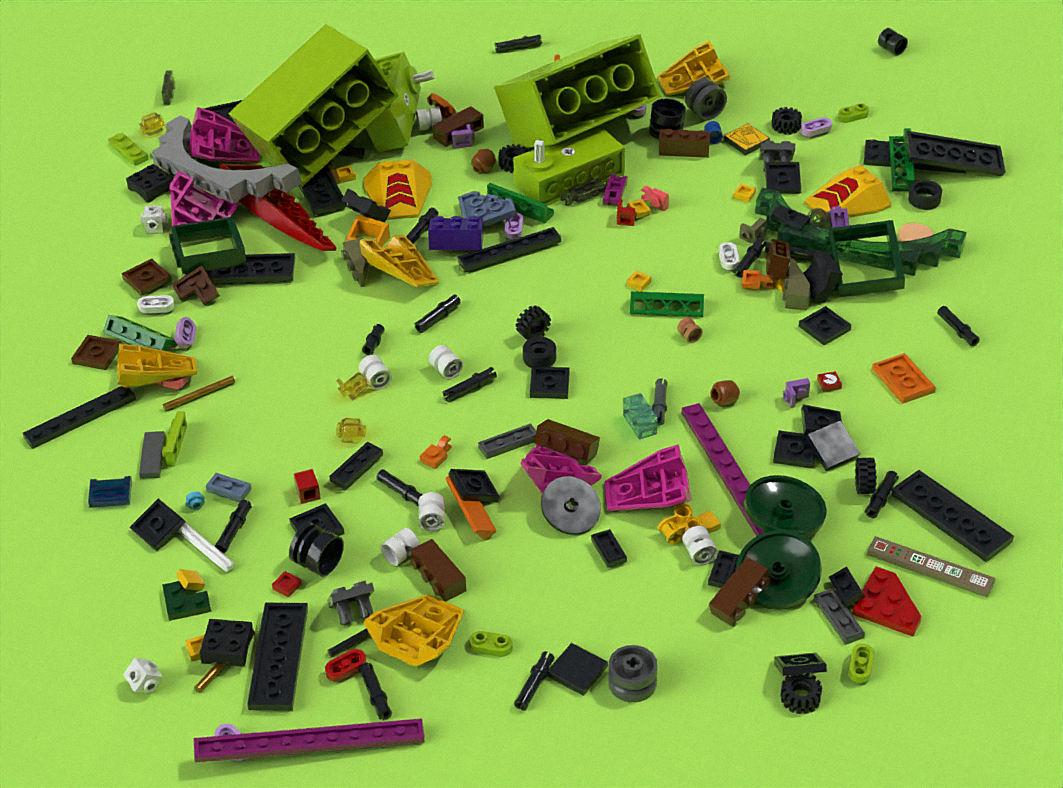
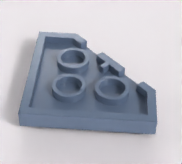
(486, 207)

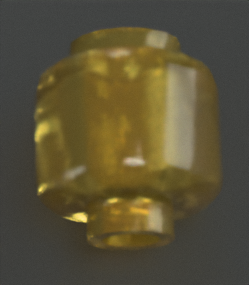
(152, 123)
(350, 430)

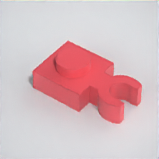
(657, 197)
(174, 383)

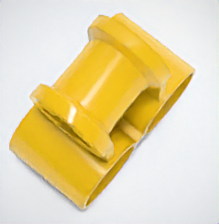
(678, 523)

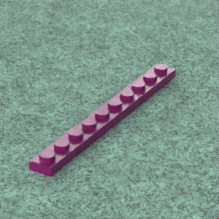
(719, 457)
(308, 740)

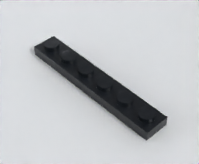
(509, 249)
(78, 416)

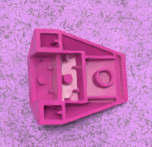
(219, 139)
(651, 483)

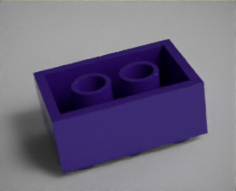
(456, 233)

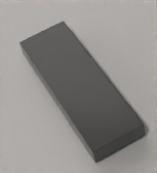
(507, 441)
(152, 454)
(839, 616)

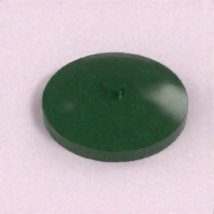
(785, 504)
(791, 564)

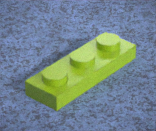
(128, 149)
(175, 438)

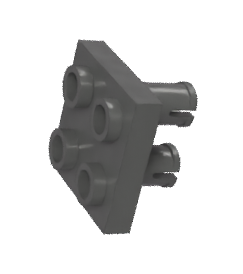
(773, 151)
(359, 592)

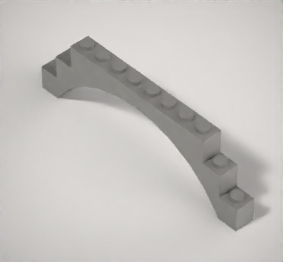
(227, 184)

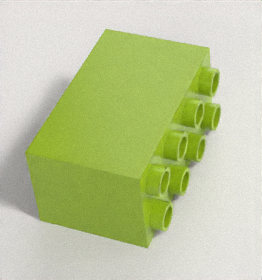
(578, 92)
(314, 103)

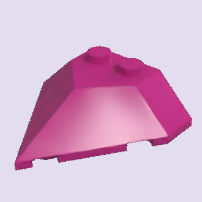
(194, 204)
(547, 465)

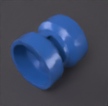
(715, 132)

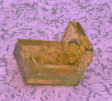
(354, 386)

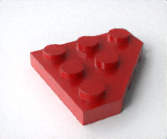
(888, 603)

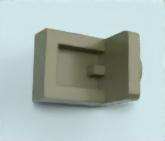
(751, 233)

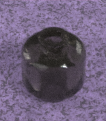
(823, 215)

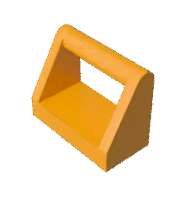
(370, 228)

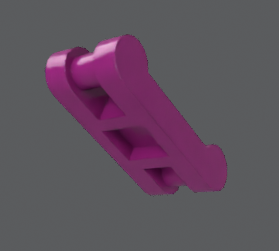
(614, 188)

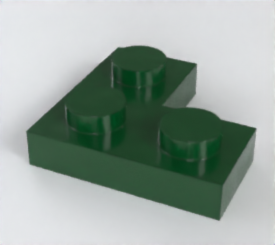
(182, 605)

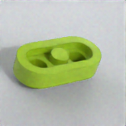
(853, 113)
(491, 643)
(861, 663)

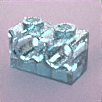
(640, 416)

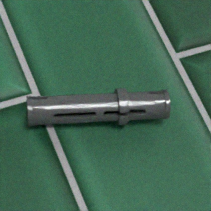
(659, 406)

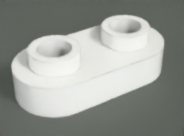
(728, 256)
(156, 304)

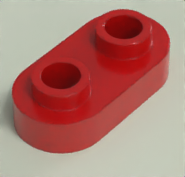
(344, 665)

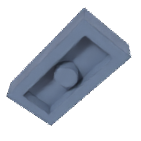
(228, 487)

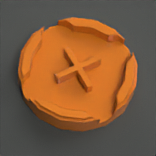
(445, 108)

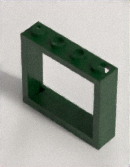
(207, 230)
(862, 231)

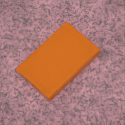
(903, 378)

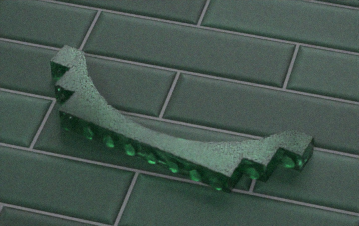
(869, 253)

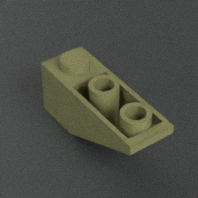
(355, 260)
(797, 288)

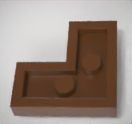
(198, 282)

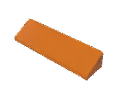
(475, 514)

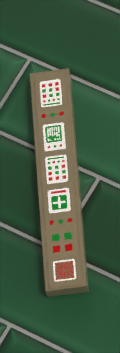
(931, 566)

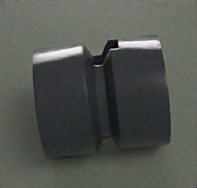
(892, 41)

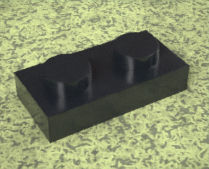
(846, 586)

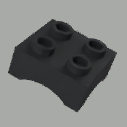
(149, 182)
(365, 206)
(822, 276)
(226, 642)

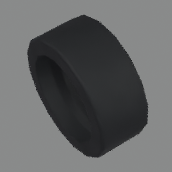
(925, 202)

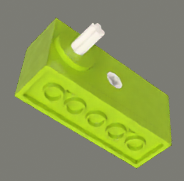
(395, 123)
(576, 160)

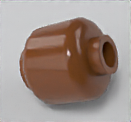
(483, 161)
(725, 393)

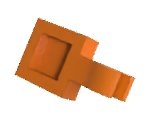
(755, 279)
(436, 455)

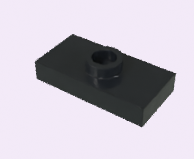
(790, 217)
(608, 548)
(723, 568)

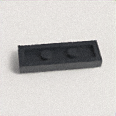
(356, 465)

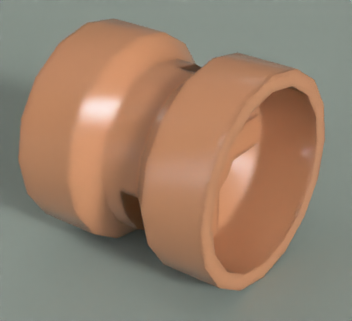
(689, 330)

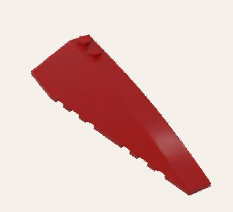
(284, 214)

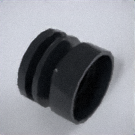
(666, 114)
(316, 549)

